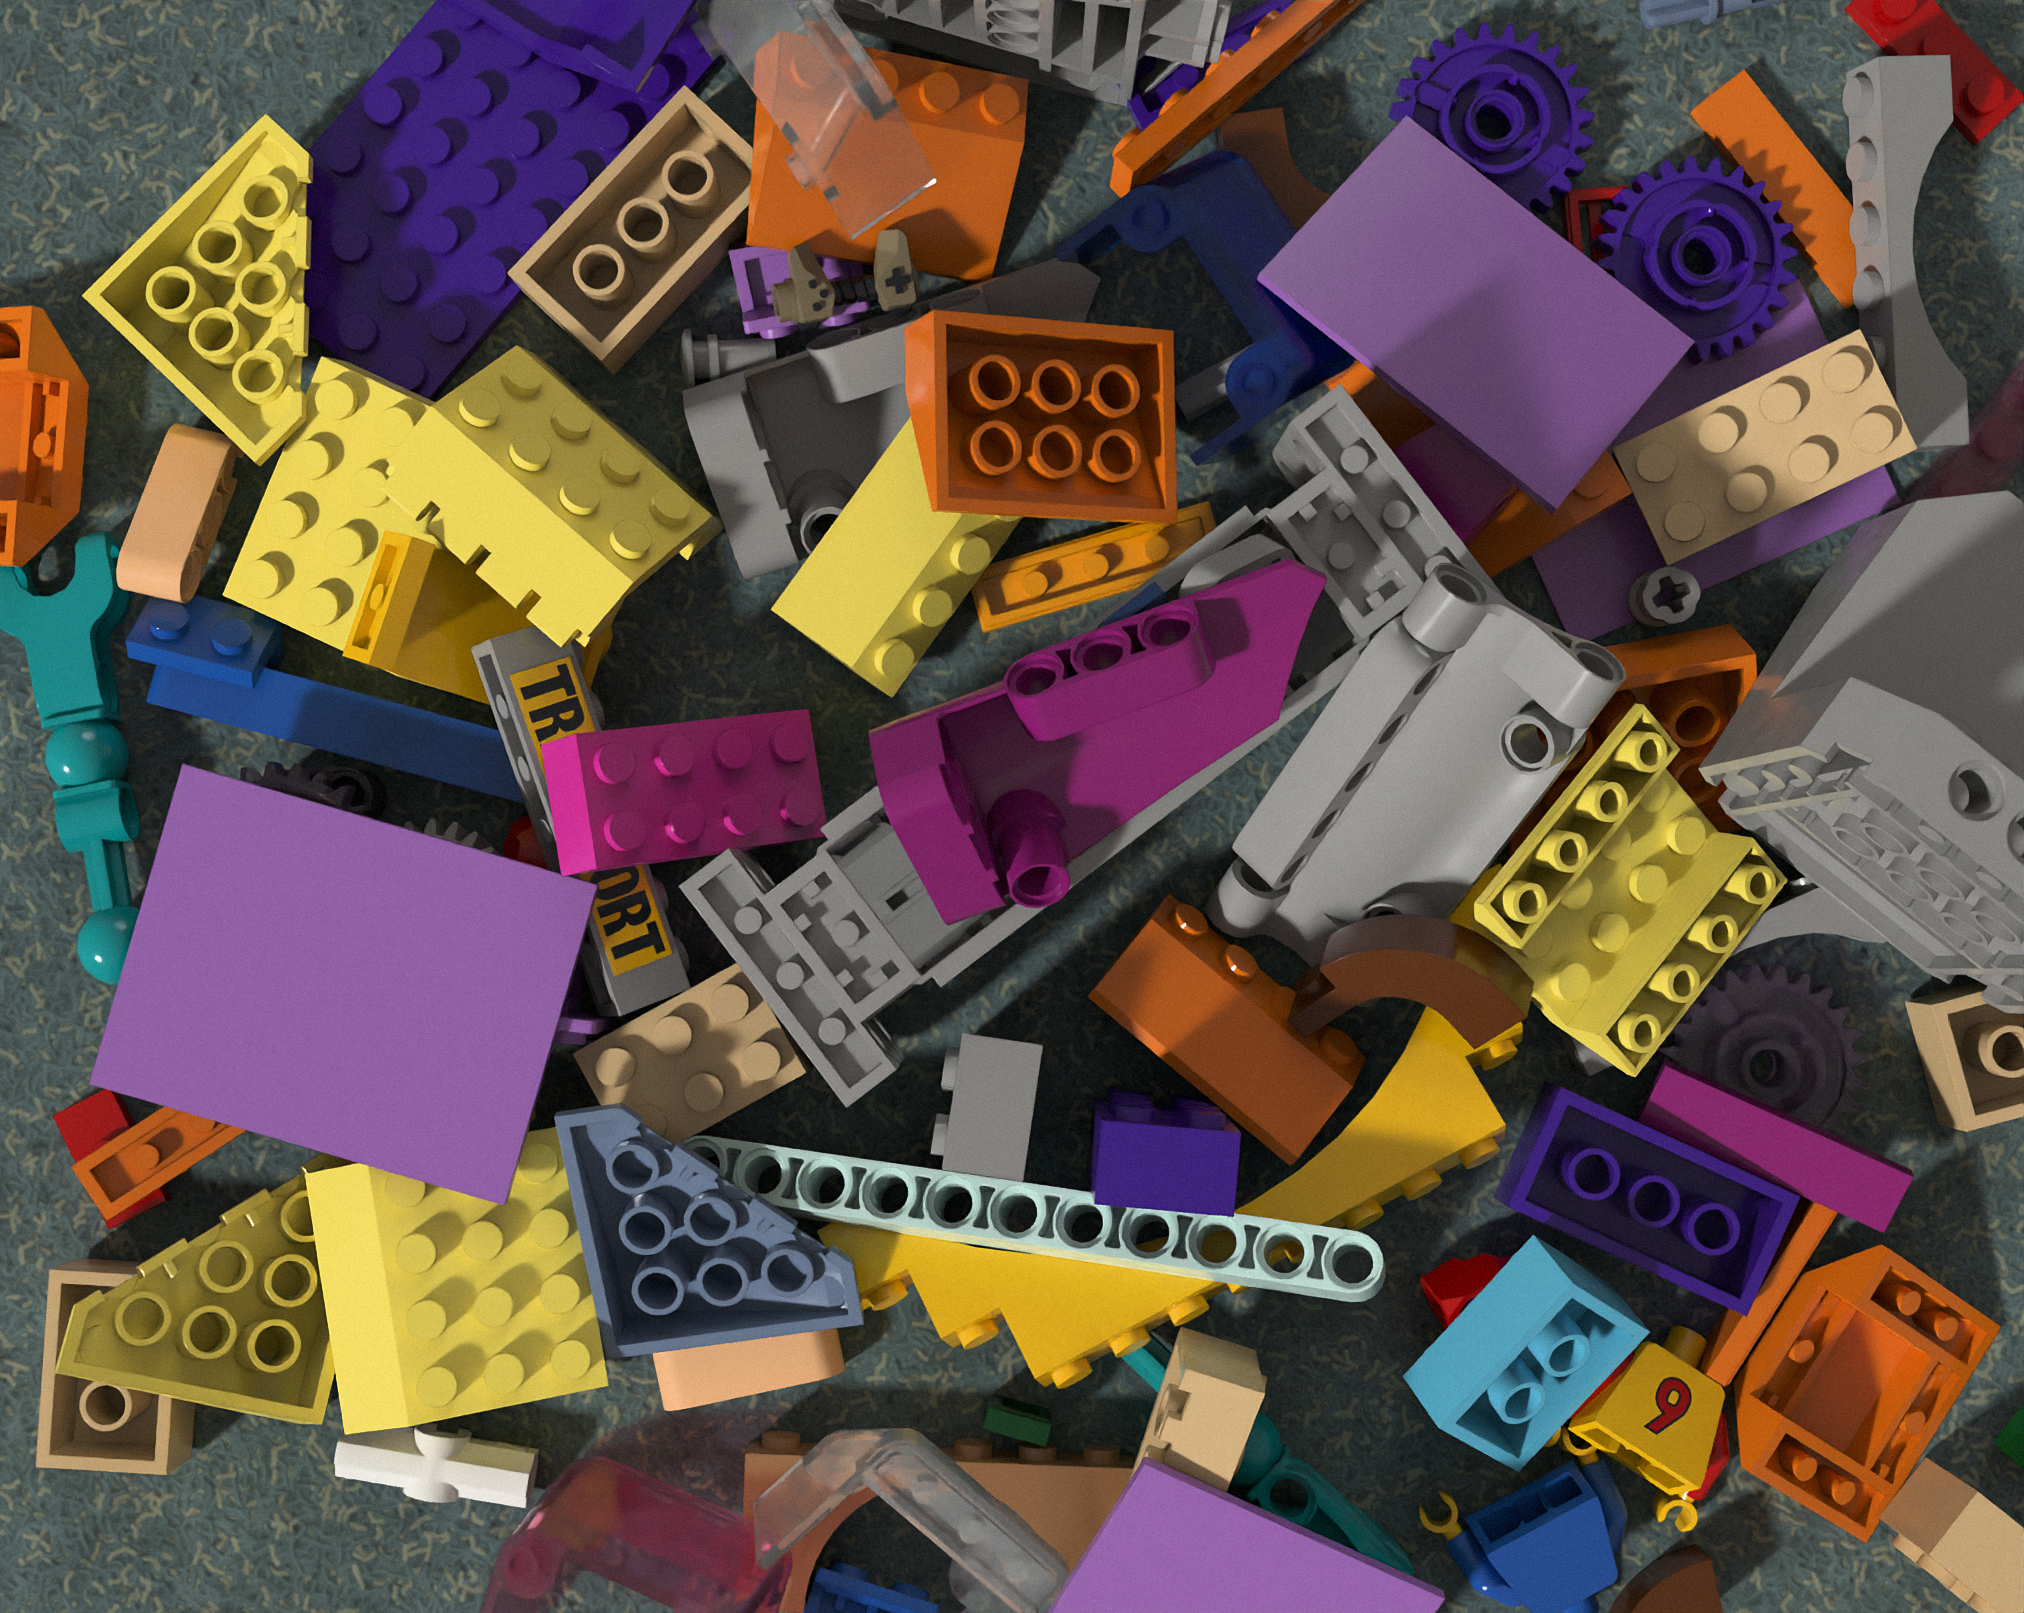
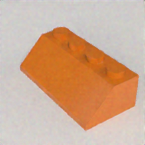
(1227, 1028)

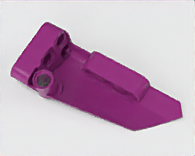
(1085, 737)

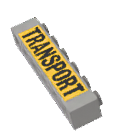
(543, 698)

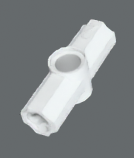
(439, 1464)

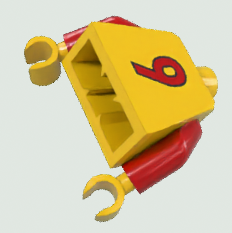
(1661, 1422)

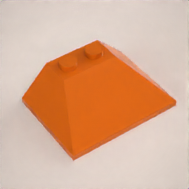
(39, 433)
(1855, 1384)

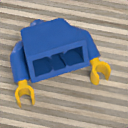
(1544, 1541)

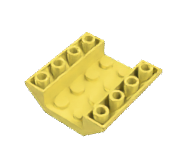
(1625, 898)

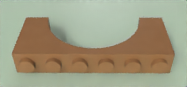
(1054, 1492)

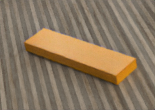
(1084, 569)

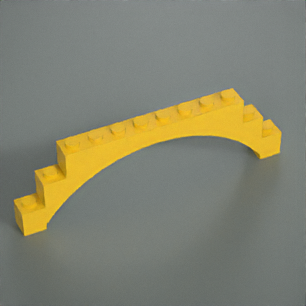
(1075, 1311)

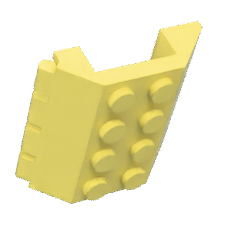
(547, 491)

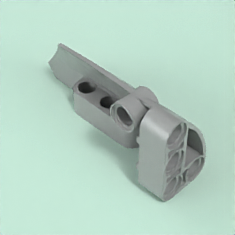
(813, 424)

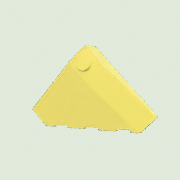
(222, 290)
(220, 1317)

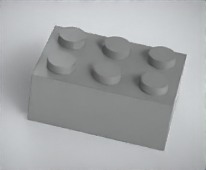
(990, 1107)

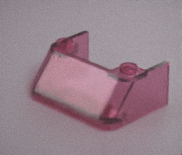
(639, 1537)

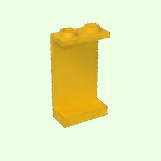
(428, 612)

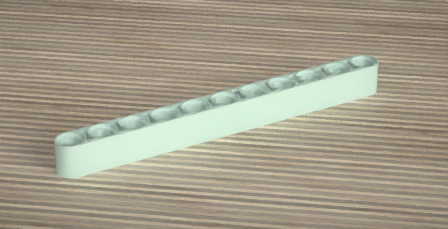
(1056, 1211)

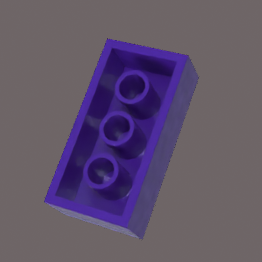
(1162, 1154)
(1646, 1198)

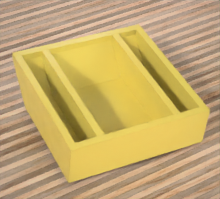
(327, 507)
(452, 1297)

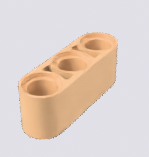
(179, 514)
(746, 1367)

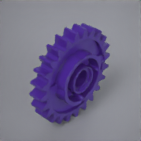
(1519, 91)
(1727, 230)

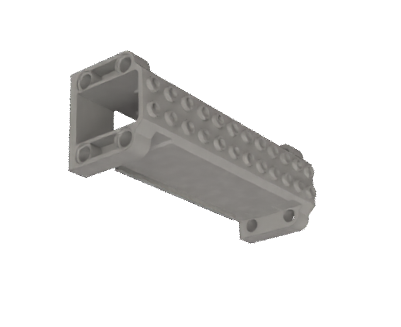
(856, 917)

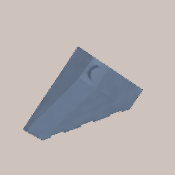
(685, 1252)

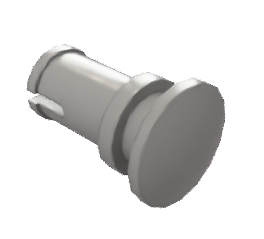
(721, 358)

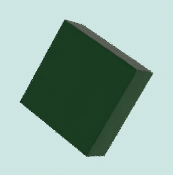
(1017, 1419)

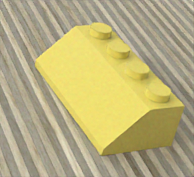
(890, 571)

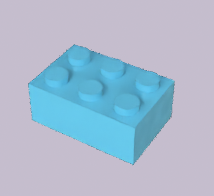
(1525, 1354)

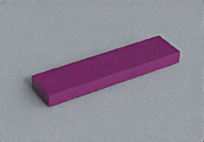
(1775, 1146)

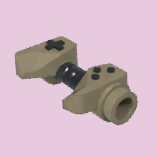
(810, 296)

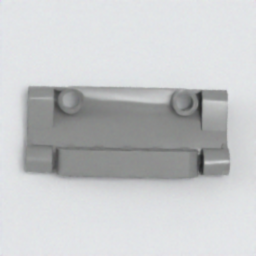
(1415, 768)

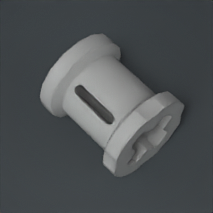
(1675, 609)

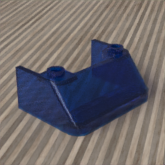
(1234, 233)

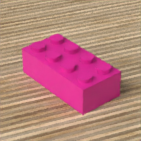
(683, 790)

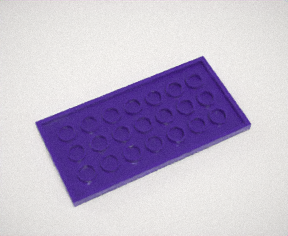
(448, 181)

